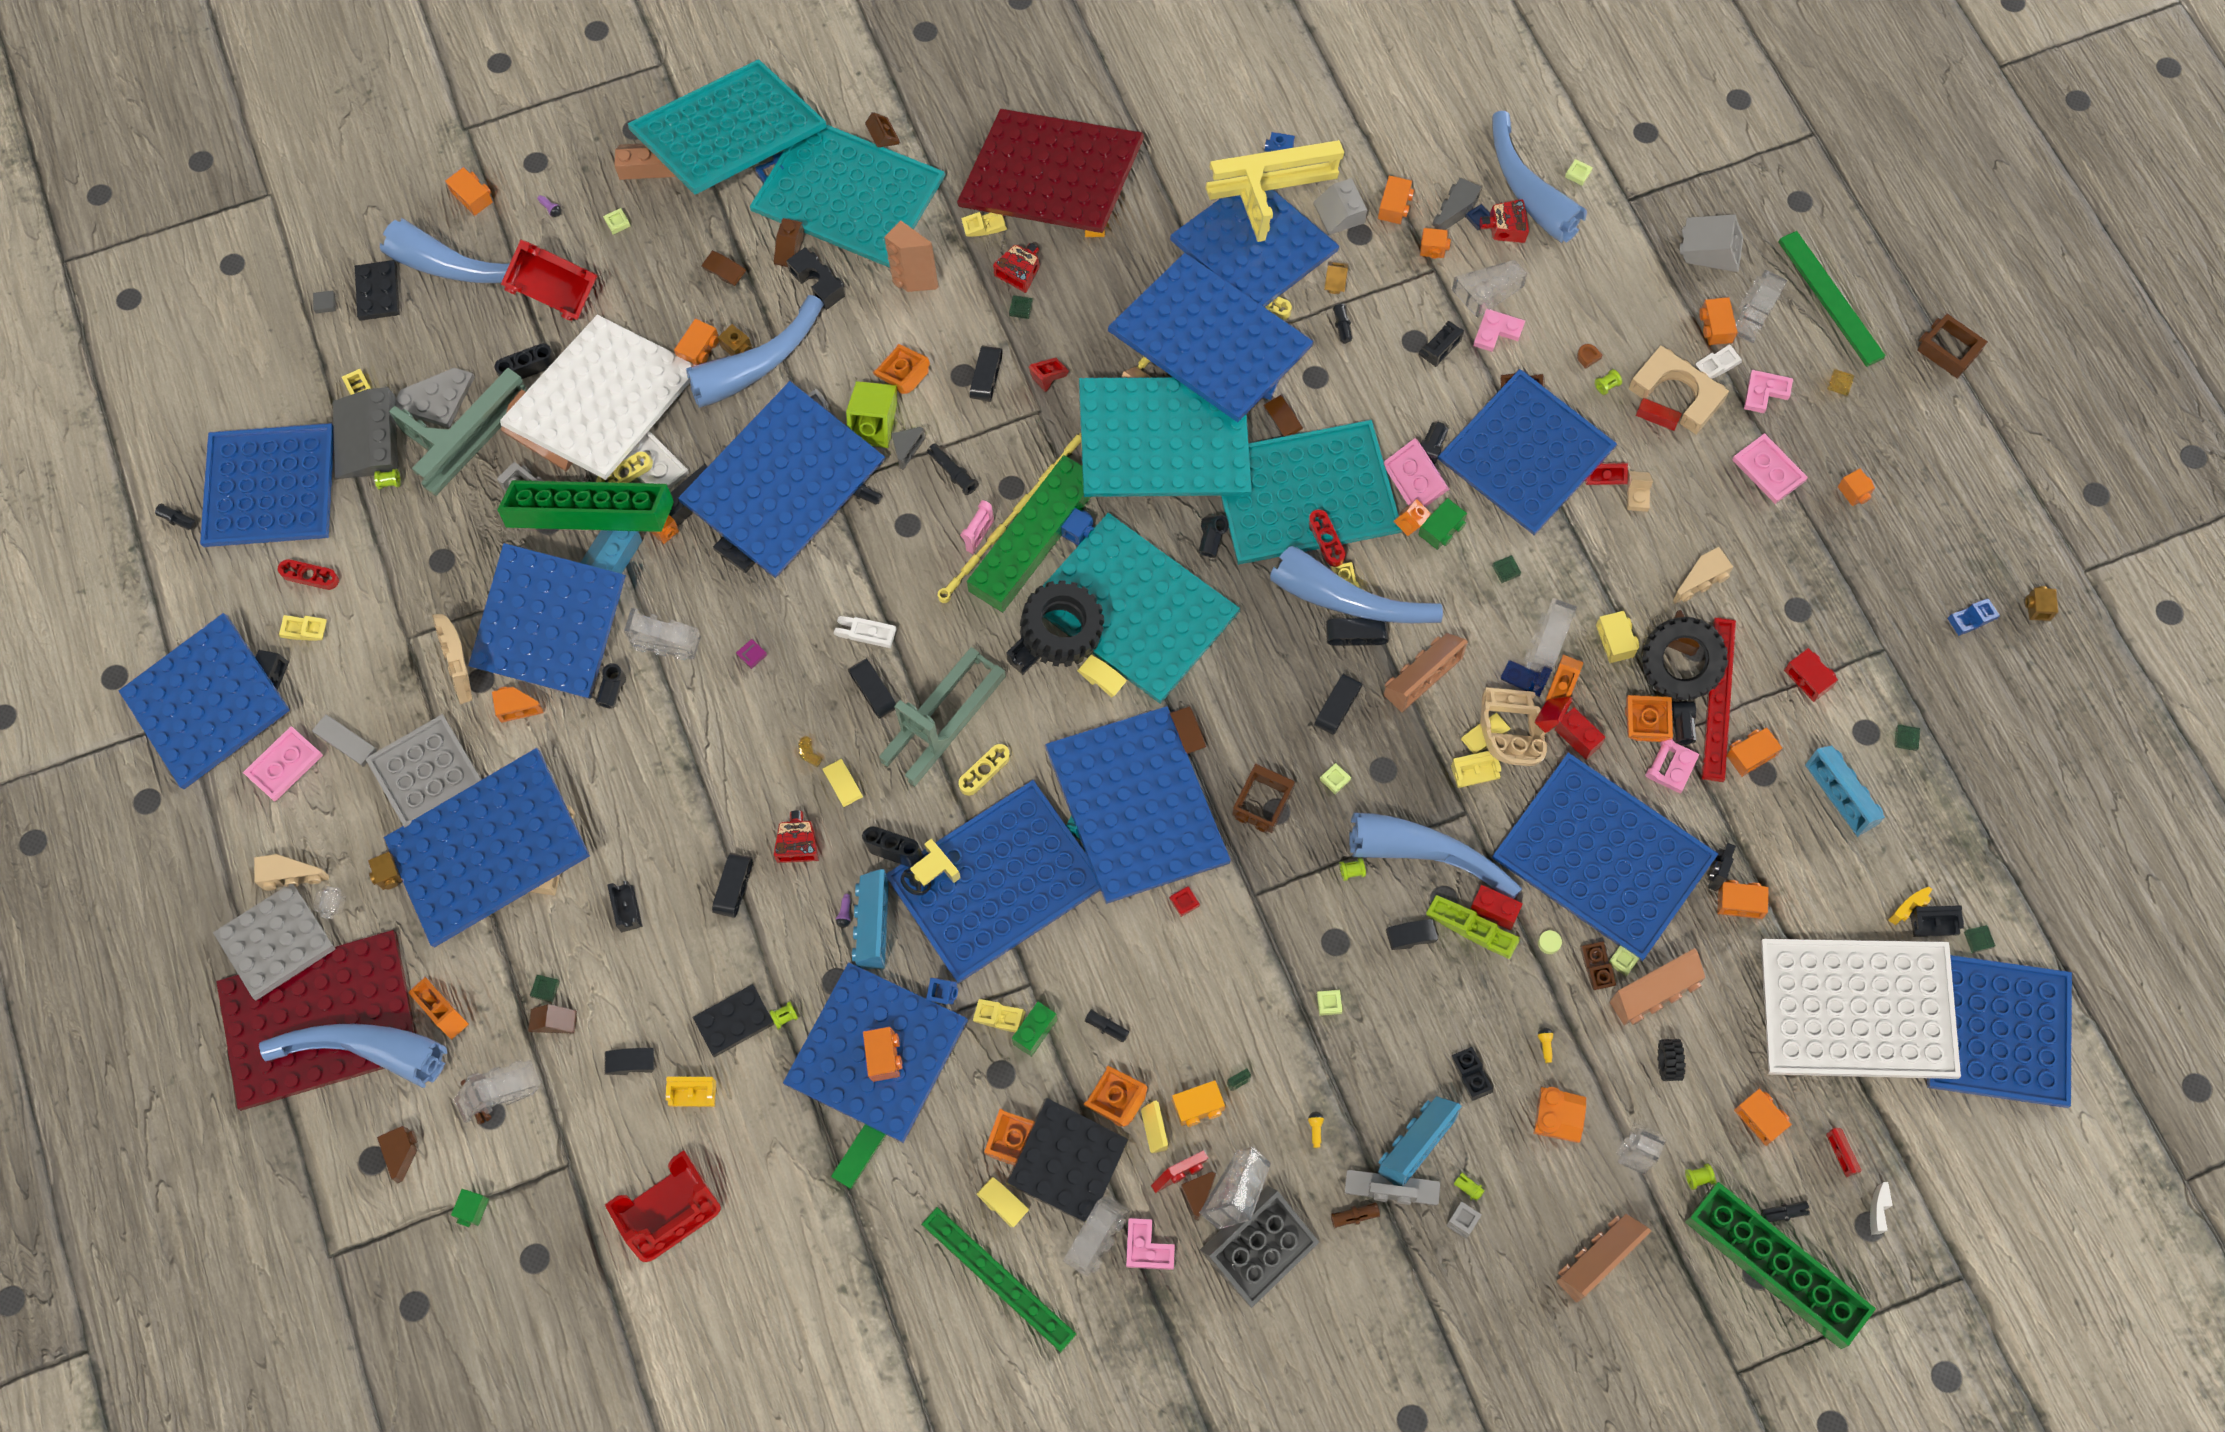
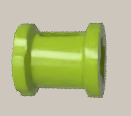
(1608, 382)
(385, 479)
(1352, 869)
(786, 1018)
(1700, 1176)

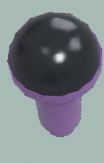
(553, 209)
(843, 918)

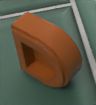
(1588, 355)

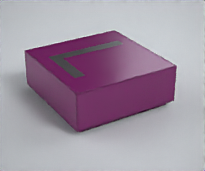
(751, 653)

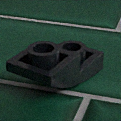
(1411, 933)
(628, 1060)
(1472, 1074)

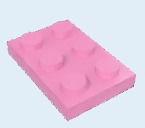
(1769, 468)
(1415, 474)
(283, 763)

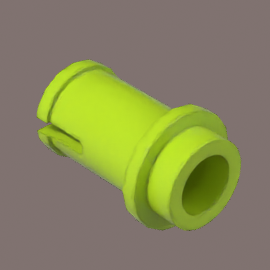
(1469, 1187)

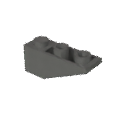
(1461, 201)

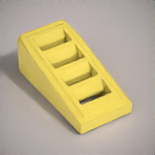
(353, 377)

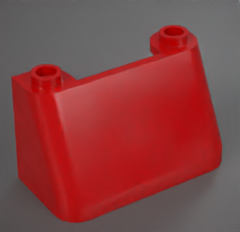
(549, 279)
(665, 1211)

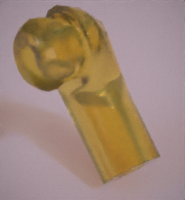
(806, 752)

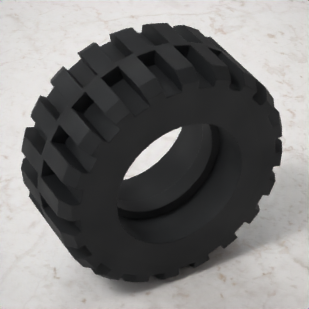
(1066, 598)
(1714, 665)

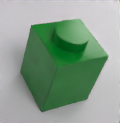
(469, 1208)

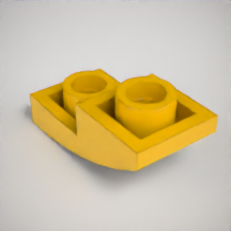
(1918, 899)

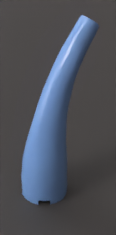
(1544, 203)
(426, 254)
(731, 374)
(1320, 586)
(1397, 838)
(394, 1049)

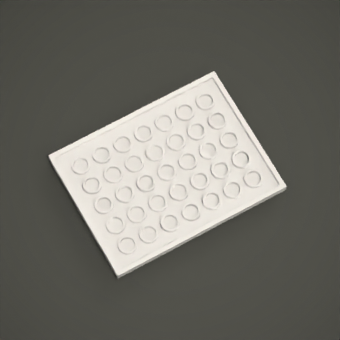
(599, 397)
(1859, 1008)

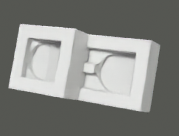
(1719, 362)
(1880, 1202)

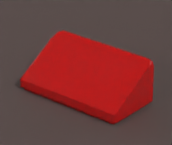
(1658, 414)
(1609, 474)
(1552, 713)
(1843, 1152)

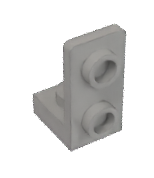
(517, 473)

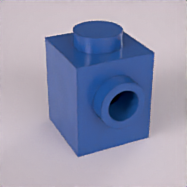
(1279, 142)
(1077, 526)

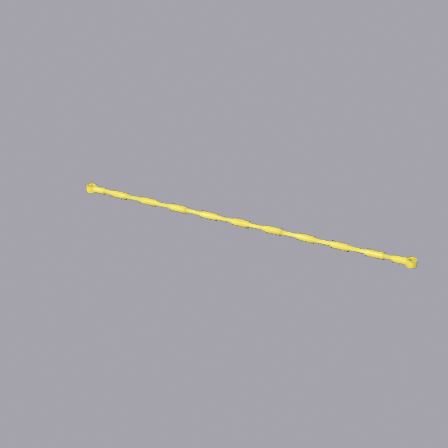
(1002, 527)

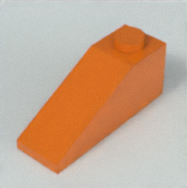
(438, 1008)

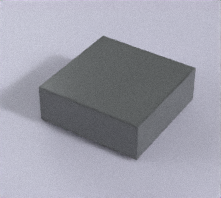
(324, 302)

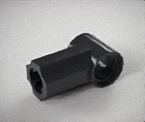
(1434, 440)
(1212, 529)
(609, 687)
(1683, 716)

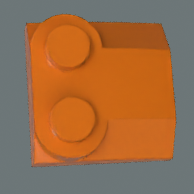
(903, 369)
(1649, 718)
(1117, 1097)
(1560, 1114)
(1007, 1137)

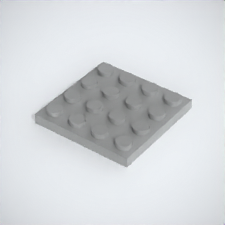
(423, 769)
(274, 941)

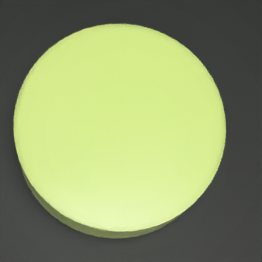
(1549, 942)

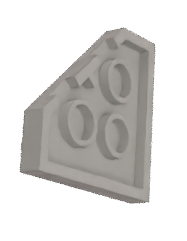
(436, 397)

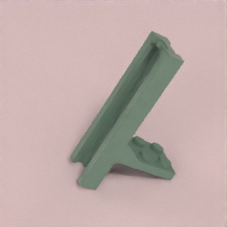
(454, 447)
(919, 721)

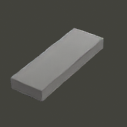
(344, 740)

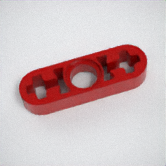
(1324, 546)
(301, 568)

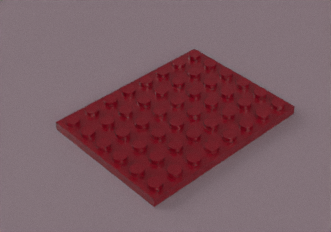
(1051, 170)
(348, 986)

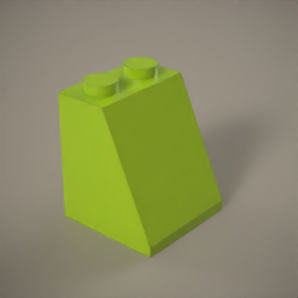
(872, 412)

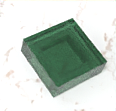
(1020, 307)
(1506, 569)
(1907, 737)
(1979, 939)
(544, 988)
(1239, 1080)

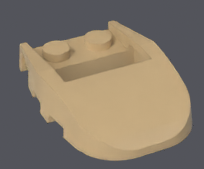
(453, 652)
(1508, 747)

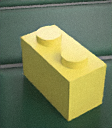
(1617, 636)

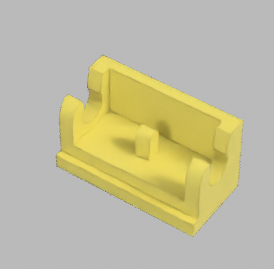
(1475, 769)

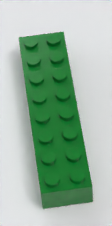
(586, 505)
(1029, 536)
(1780, 1266)

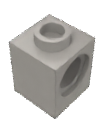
(1463, 1220)

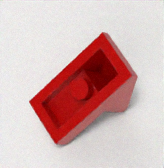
(1046, 371)

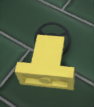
(928, 869)

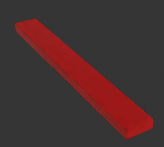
(1719, 711)

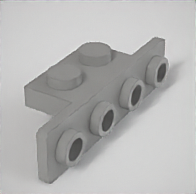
(1381, 1189)

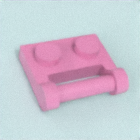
(978, 526)
(1679, 768)

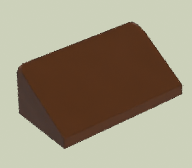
(881, 130)

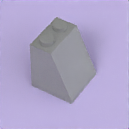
(1712, 242)

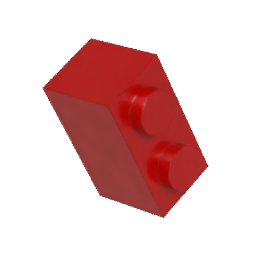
(1811, 674)
(1580, 733)
(1496, 907)

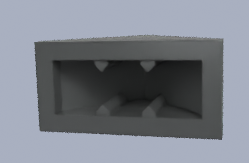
(907, 443)

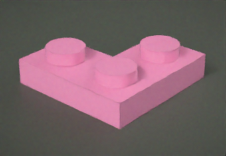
(1495, 325)
(1763, 385)
(1142, 1252)

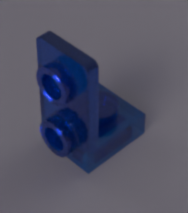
(1526, 678)

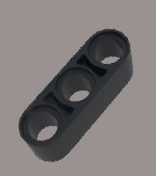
(531, 355)
(986, 373)
(1356, 632)
(872, 688)
(1338, 704)
(892, 846)
(732, 885)

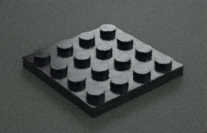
(1066, 1160)

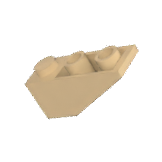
(1708, 570)
(279, 871)

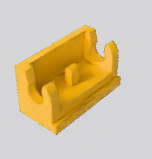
(690, 1091)

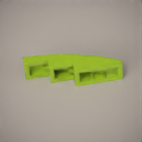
(1472, 927)

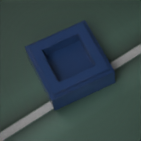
(1474, 215)

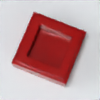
(1184, 901)

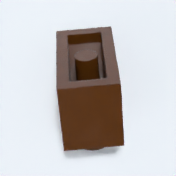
(788, 241)
(398, 1151)

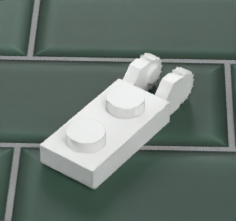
(866, 631)

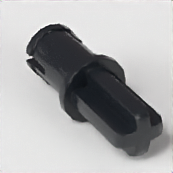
(1342, 323)
(868, 494)
(175, 517)
(1106, 1026)
(1786, 1211)

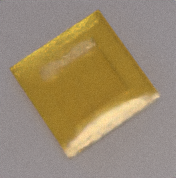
(1840, 382)

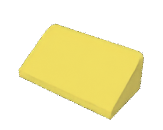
(1154, 1127)

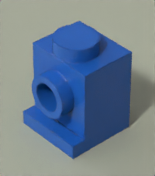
(946, 992)

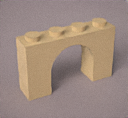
(1667, 366)

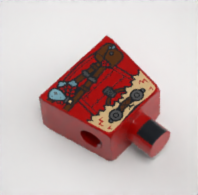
(1507, 222)
(1018, 266)
(796, 840)

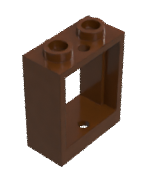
(1944, 358)
(1272, 780)

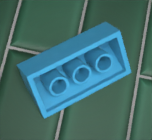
(612, 550)
(1844, 790)
(872, 920)
(1419, 1140)

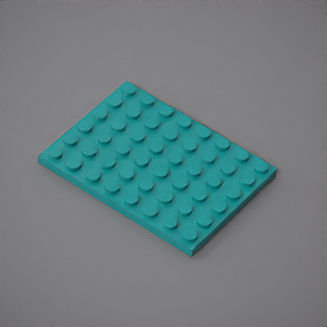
(726, 126)
(847, 191)
(1158, 441)
(1307, 472)
(1152, 607)

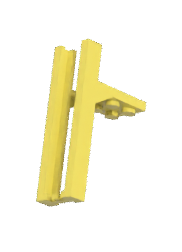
(1254, 185)

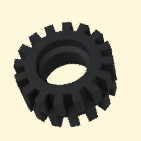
(1671, 1059)

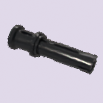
(958, 474)

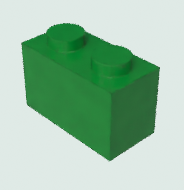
(1443, 524)
(1034, 1029)

